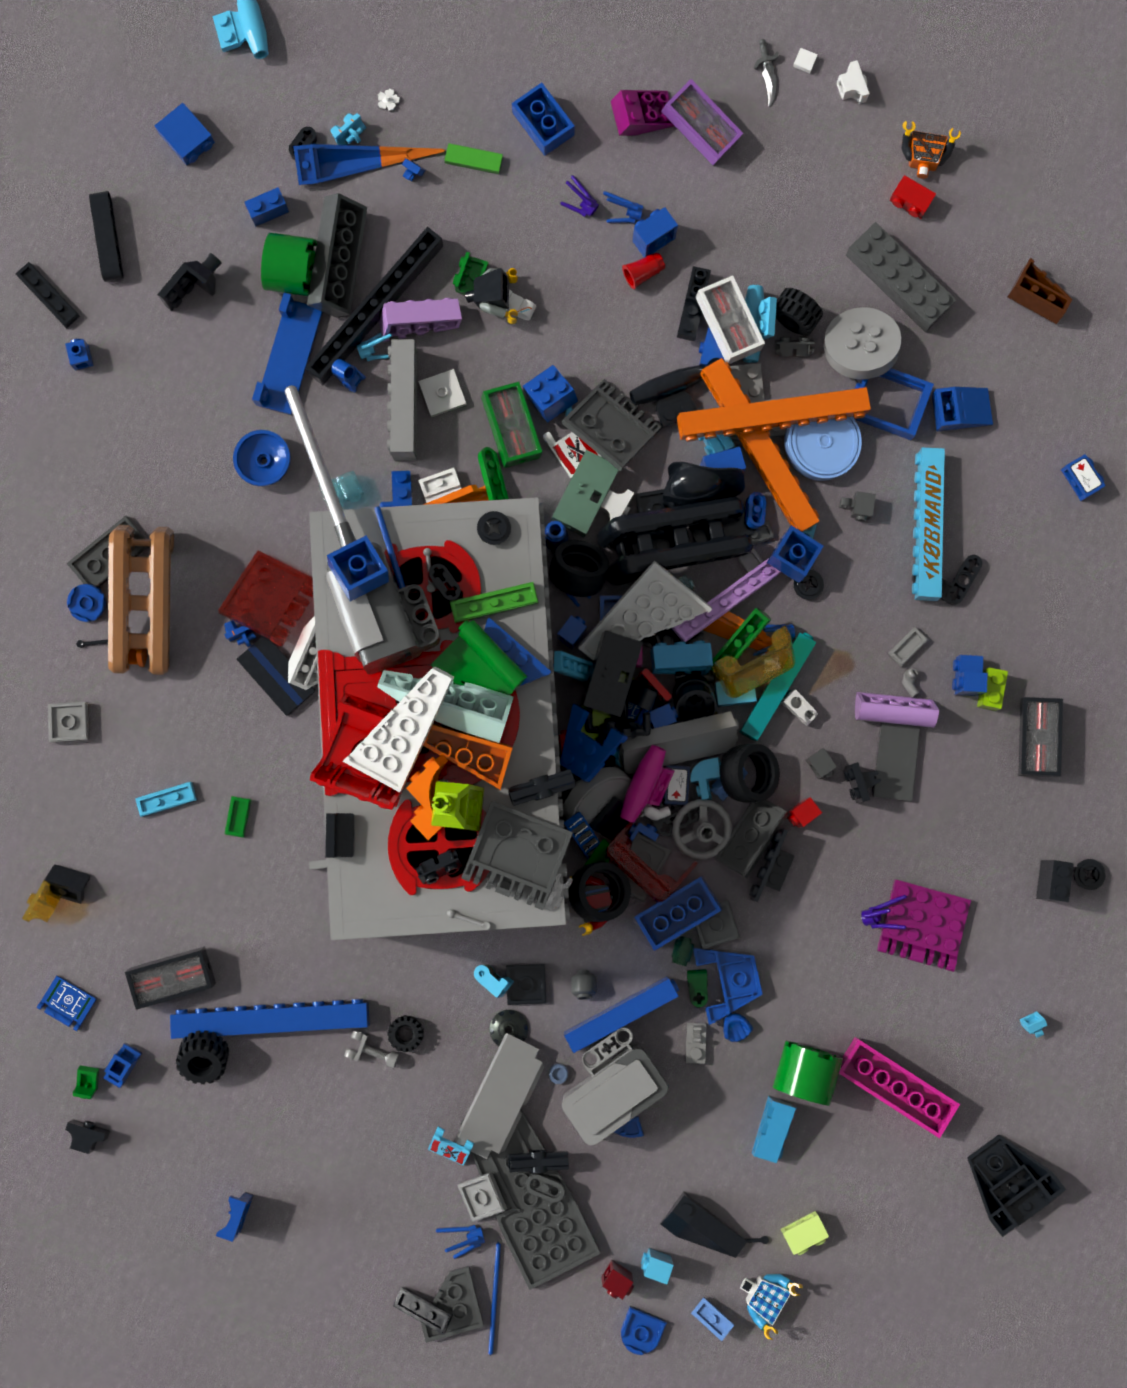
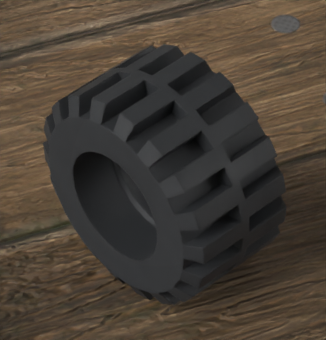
(798, 311)
(198, 1068)

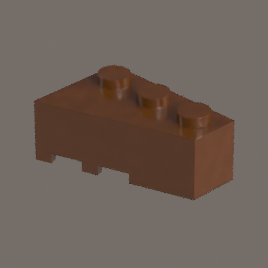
(1039, 293)

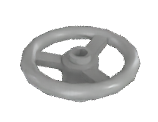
(709, 832)

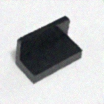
(339, 835)
(67, 883)

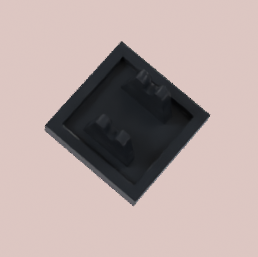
(860, 782)

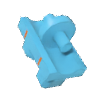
(349, 131)

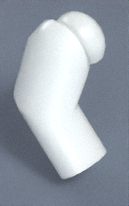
(656, 814)

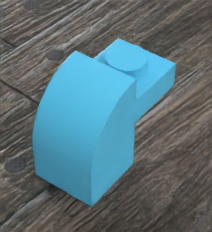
(703, 773)

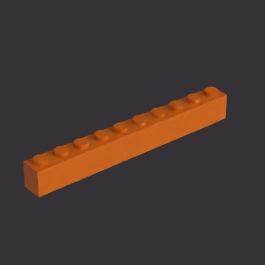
(773, 413)
(762, 451)

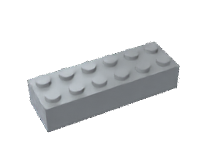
(403, 398)

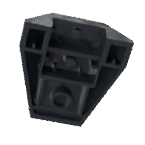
(1011, 1184)

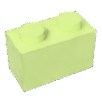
(805, 1233)

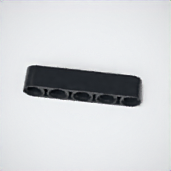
(106, 236)

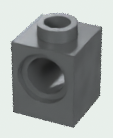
(821, 764)

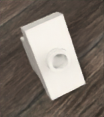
(853, 84)
(617, 504)

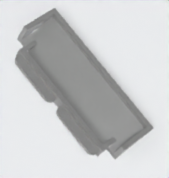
(500, 1097)

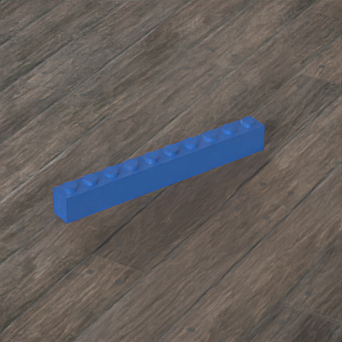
(271, 1020)

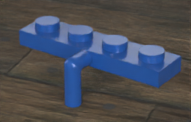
(400, 490)

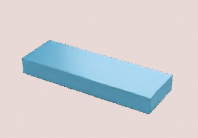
(166, 799)

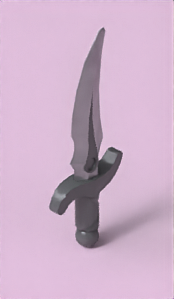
(768, 70)

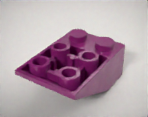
(640, 111)

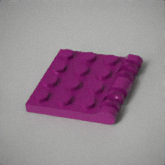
(931, 922)

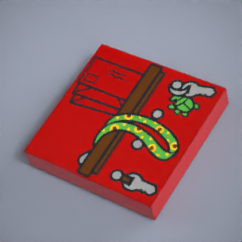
(650, 680)

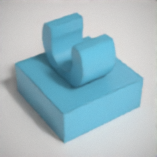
(1033, 1024)

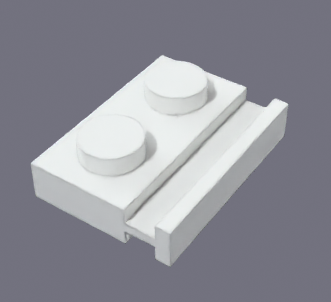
(439, 484)

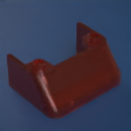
(656, 886)

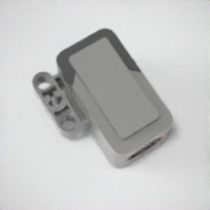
(614, 1090)

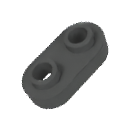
(544, 1189)

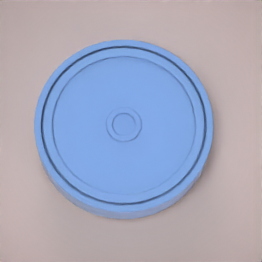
(823, 449)

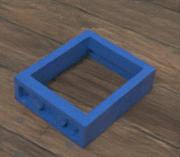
(910, 381)

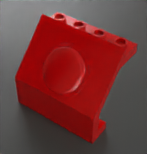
(353, 725)

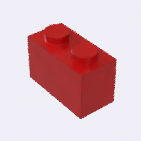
(912, 197)
(803, 813)

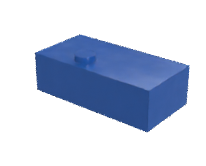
(678, 913)

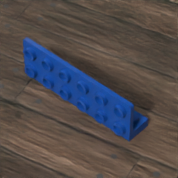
(288, 354)

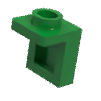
(86, 1082)

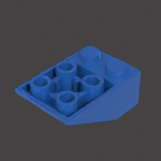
(961, 408)

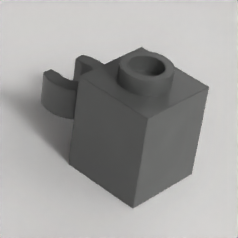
(861, 505)

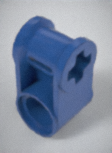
(347, 374)

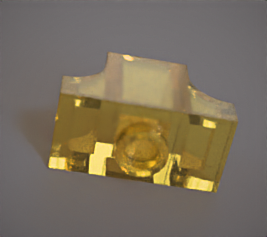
(41, 904)

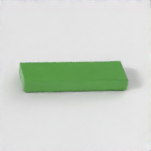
(473, 158)

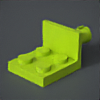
(457, 805)

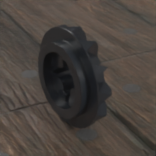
(494, 518)
(816, 581)
(1098, 874)

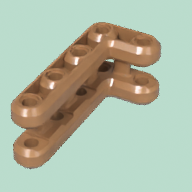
(122, 602)

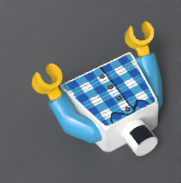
(768, 1298)

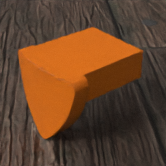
(137, 657)

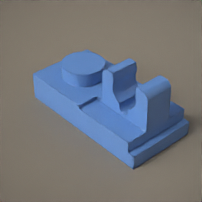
(712, 1319)

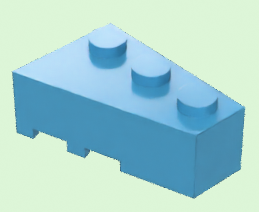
(681, 658)
(773, 1129)

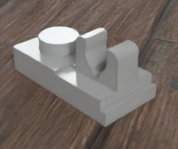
(695, 1043)

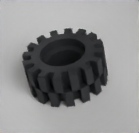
(394, 1039)

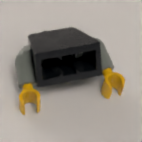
(492, 293)

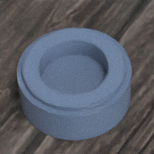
(558, 1073)

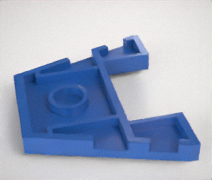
(581, 752)
(737, 977)

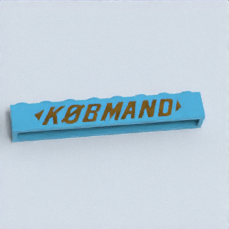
(928, 524)

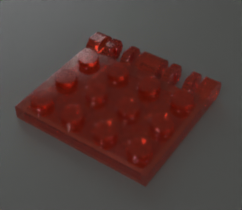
(265, 595)

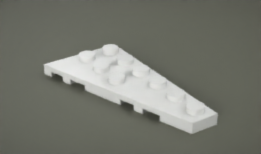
(398, 739)

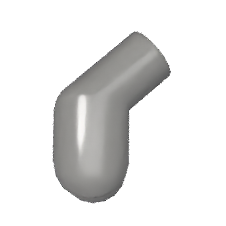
(908, 681)

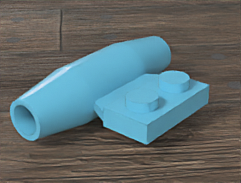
(243, 25)
(763, 313)

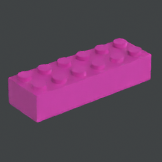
(897, 1087)

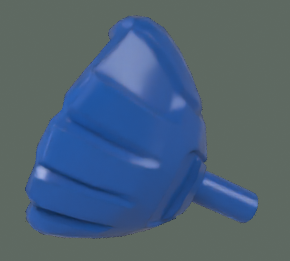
(736, 1027)

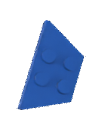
(525, 660)

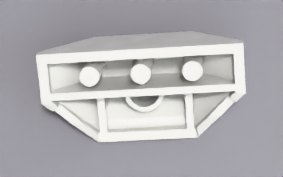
(303, 662)

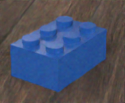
(543, 119)

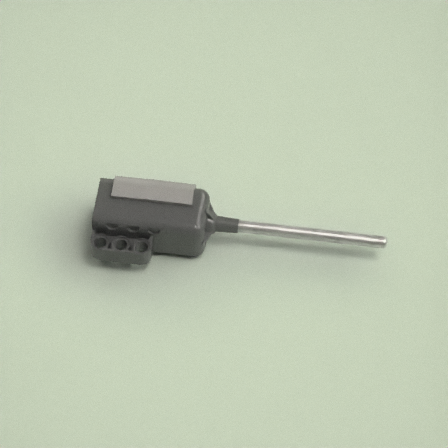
(383, 621)

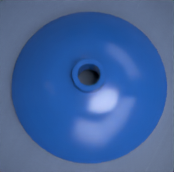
(259, 446)

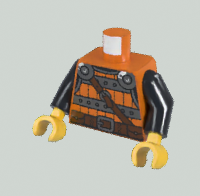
(926, 150)

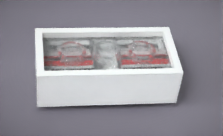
(730, 320)

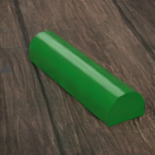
(744, 635)

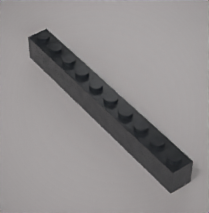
(370, 309)

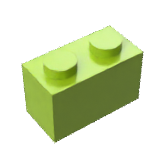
(995, 689)

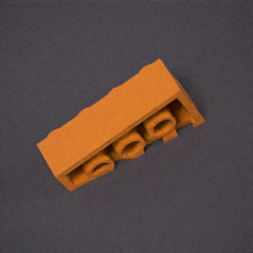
(475, 754)

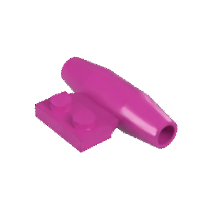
(647, 784)

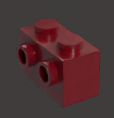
(617, 1280)

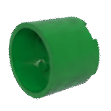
(287, 263)
(807, 1073)

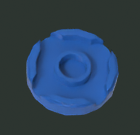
(86, 602)

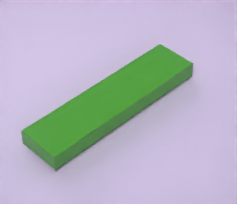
(494, 602)

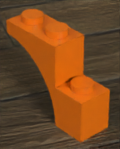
(423, 790)

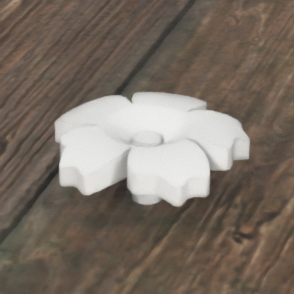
(388, 100)

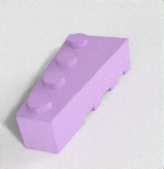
(419, 317)

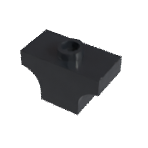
(85, 1135)

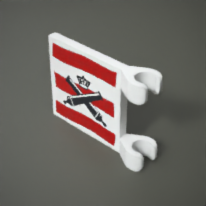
(568, 451)

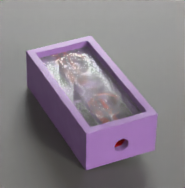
(701, 122)

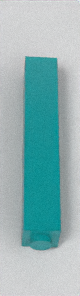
(776, 690)

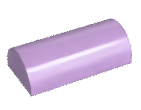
(896, 709)

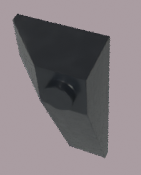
(696, 1224)

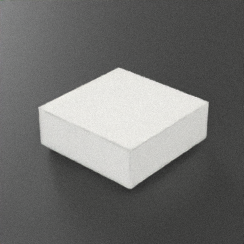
(805, 60)

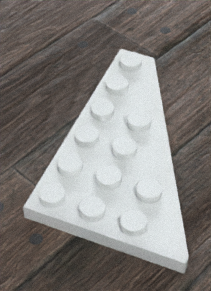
(648, 607)

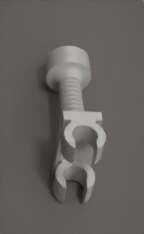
(390, 1058)

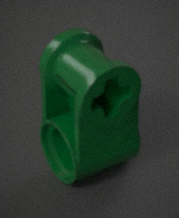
(697, 983)

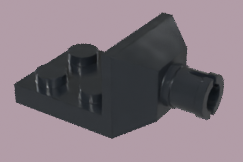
(184, 279)

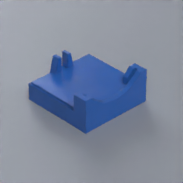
(238, 1212)

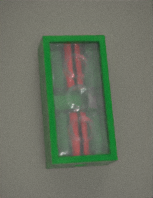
(511, 425)

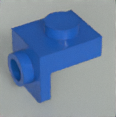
(648, 831)

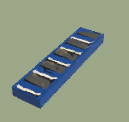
(582, 834)

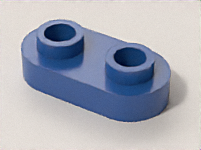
(755, 512)

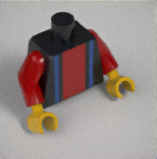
(599, 898)

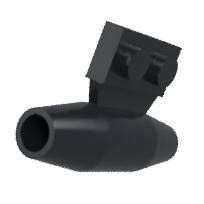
(669, 393)

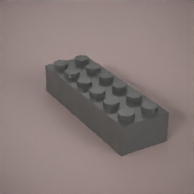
(337, 255)
(900, 277)

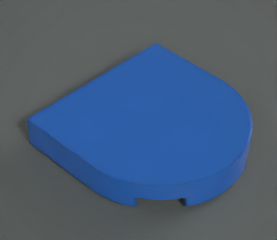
(641, 1331)

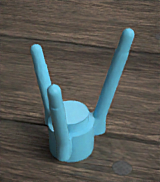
(366, 348)

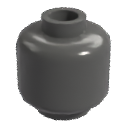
(583, 985)

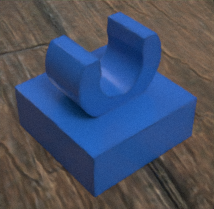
(412, 169)

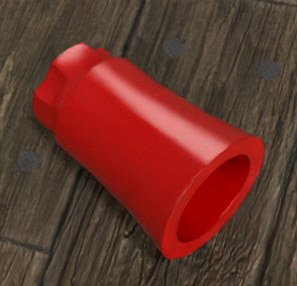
(643, 269)

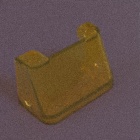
(741, 679)

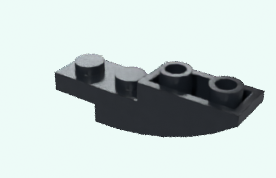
(691, 310)

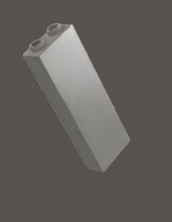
(682, 741)

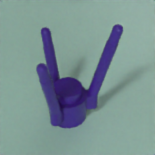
(589, 204)
(873, 915)

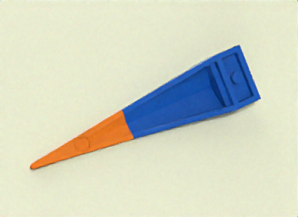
(327, 162)

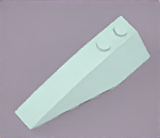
(464, 708)

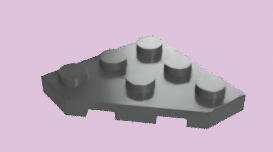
(459, 1298)

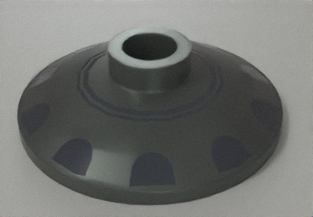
(508, 1018)

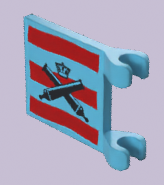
(450, 1149)

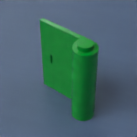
(479, 661)

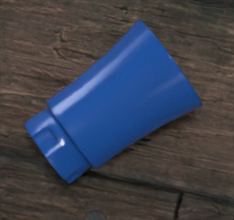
(553, 541)

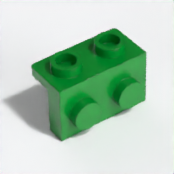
(469, 269)

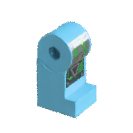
(491, 981)

